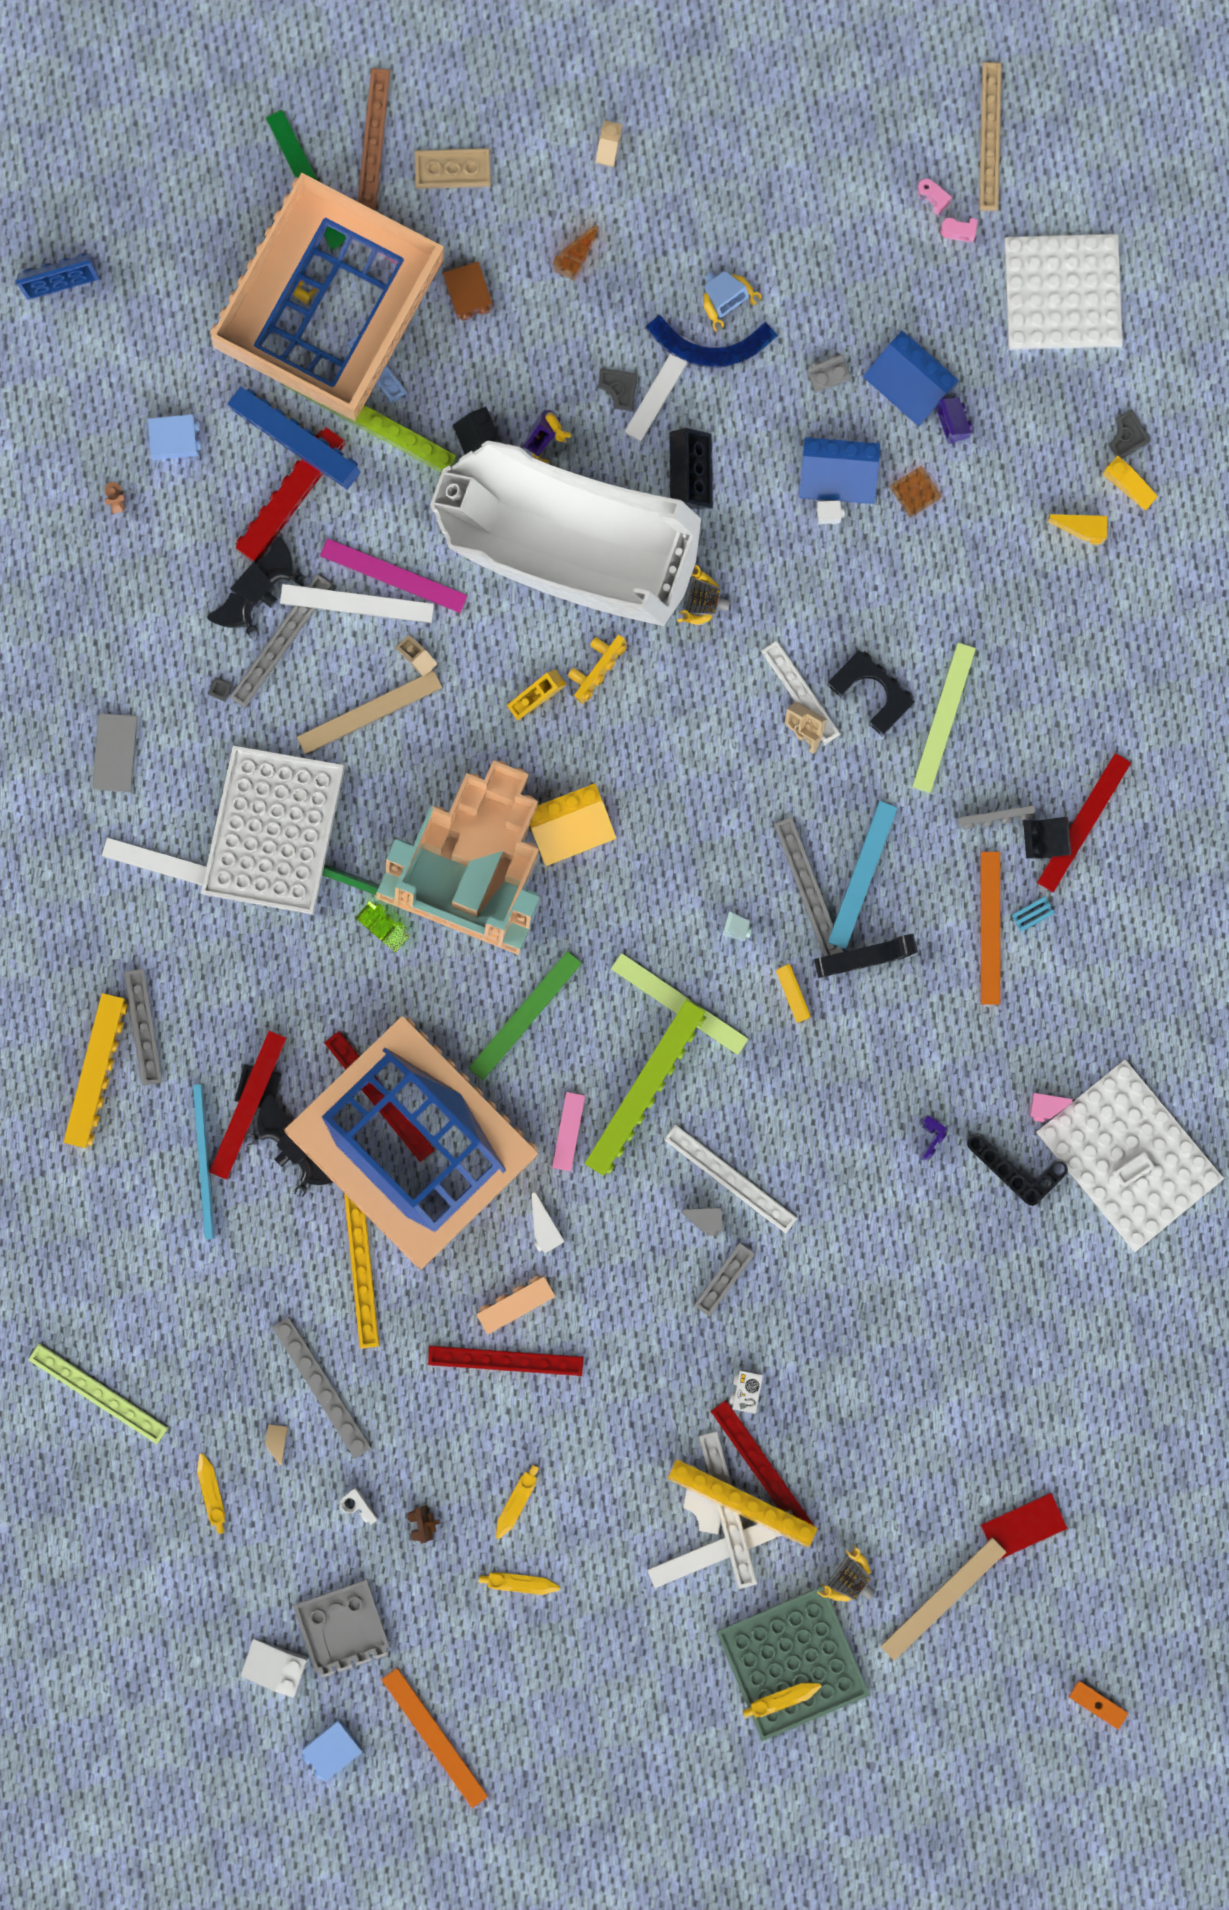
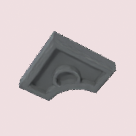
(620, 387)
(1129, 435)

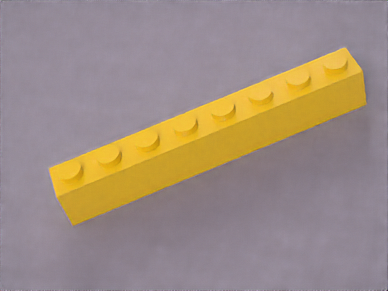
(95, 1071)
(742, 1503)

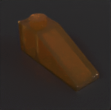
(574, 255)

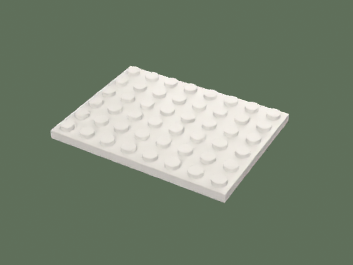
(273, 830)
(1112, 1126)

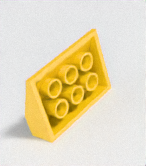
(571, 825)

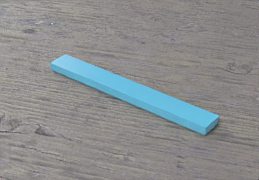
(862, 875)
(204, 1167)

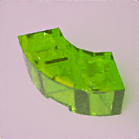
(382, 926)

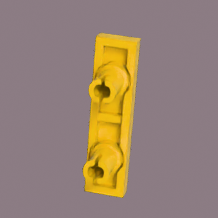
(606, 663)

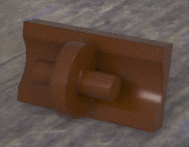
(425, 1523)

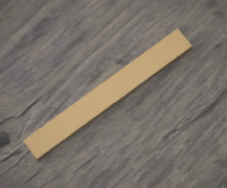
(990, 136)
(369, 712)
(943, 1599)

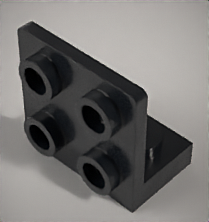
(1047, 838)

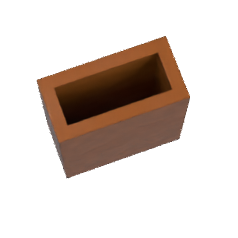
(468, 291)

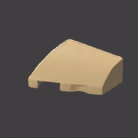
(805, 724)

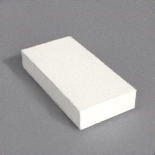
(1133, 1169)

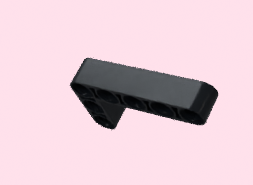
(866, 956)
(1015, 1173)

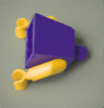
(542, 433)

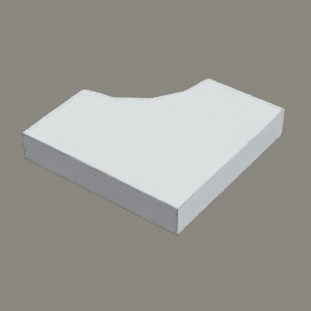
(704, 1510)

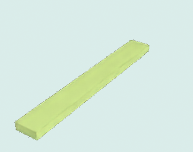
(944, 717)
(674, 1000)
(98, 1393)

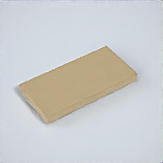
(452, 168)

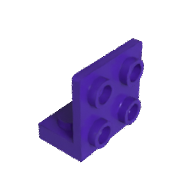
(932, 1126)

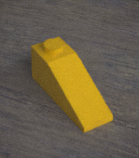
(1130, 483)
(1085, 527)
(536, 694)

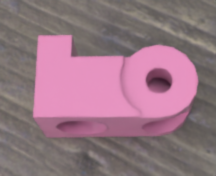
(934, 194)
(959, 230)

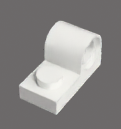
(360, 1503)

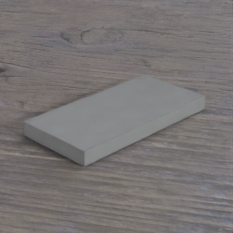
(115, 752)

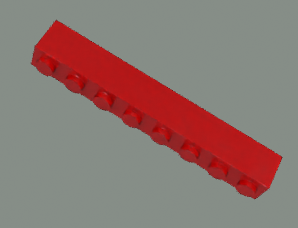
(283, 503)

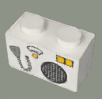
(746, 1392)

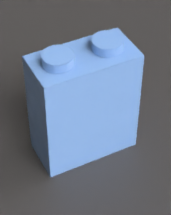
(174, 437)
(331, 1750)

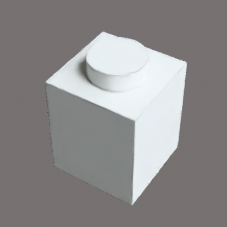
(829, 512)

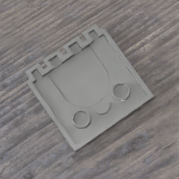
(342, 1628)

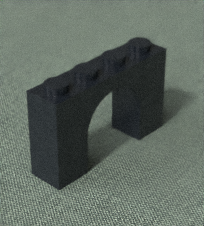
(862, 667)

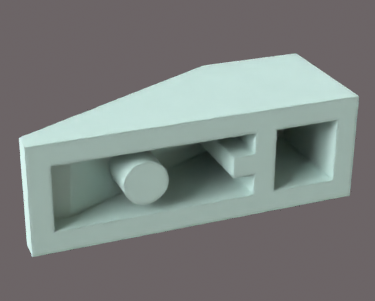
(737, 927)

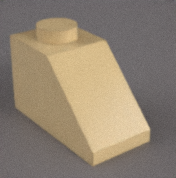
(609, 143)
(416, 655)

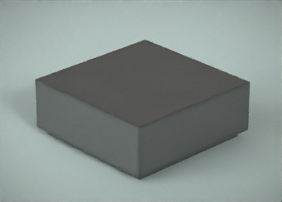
(220, 689)

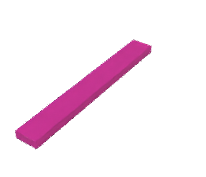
(393, 576)

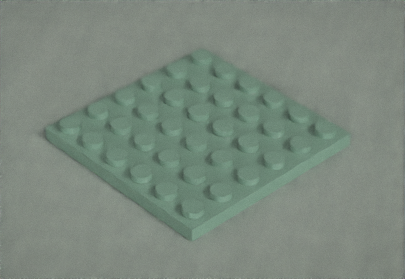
(789, 1647)

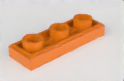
(1107, 1711)

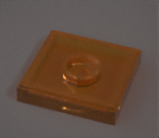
(915, 492)

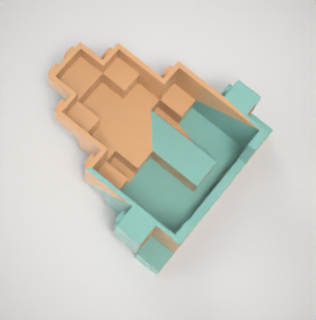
(472, 862)

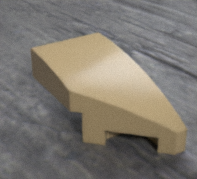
(276, 1441)

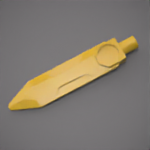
(211, 1493)
(516, 1501)
(519, 1583)
(781, 1699)

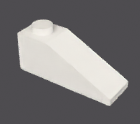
(544, 1228)

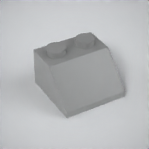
(706, 1220)

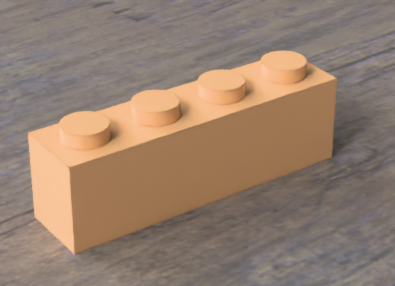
(519, 1303)

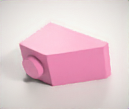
(1046, 1106)

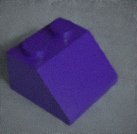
(953, 419)

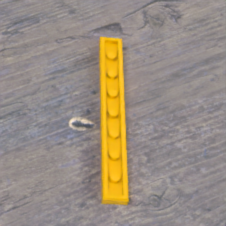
(362, 1275)

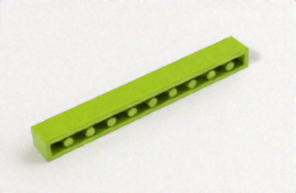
(397, 436)
(645, 1087)

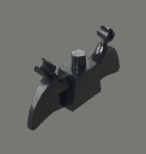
(255, 588)
(272, 1125)

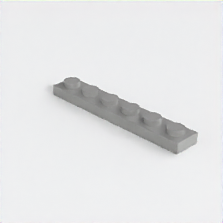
(142, 1027)

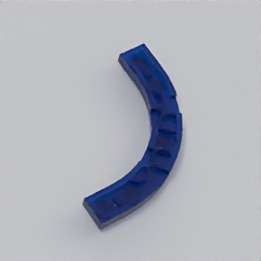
(708, 356)

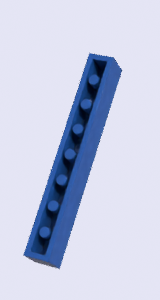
(294, 438)

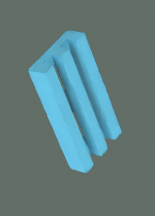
(1047, 906)

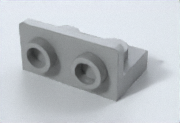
(828, 373)

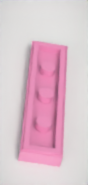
(568, 1131)

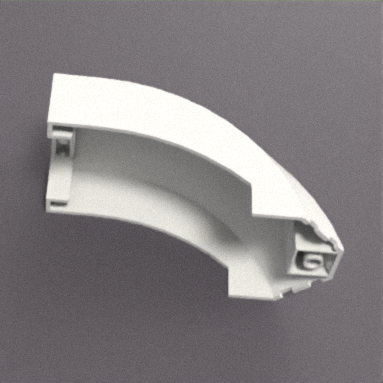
(568, 532)

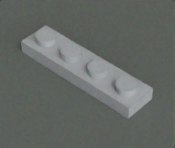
(1004, 816)
(724, 1279)

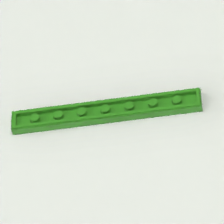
(525, 1015)

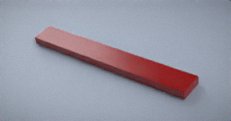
(1085, 820)
(248, 1105)
(401, 1125)
(505, 1360)
(757, 1461)

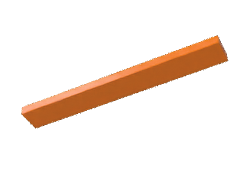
(989, 928)
(434, 1737)

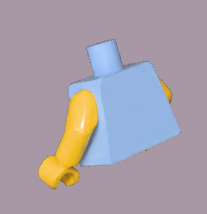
(724, 294)

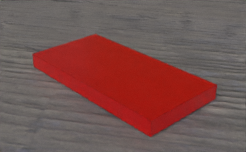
(1025, 1525)

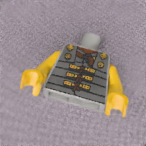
(702, 599)
(849, 1579)

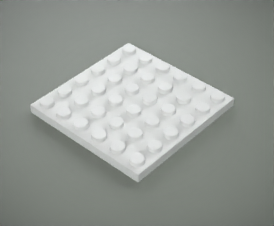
(1063, 291)

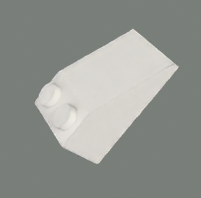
(274, 1667)

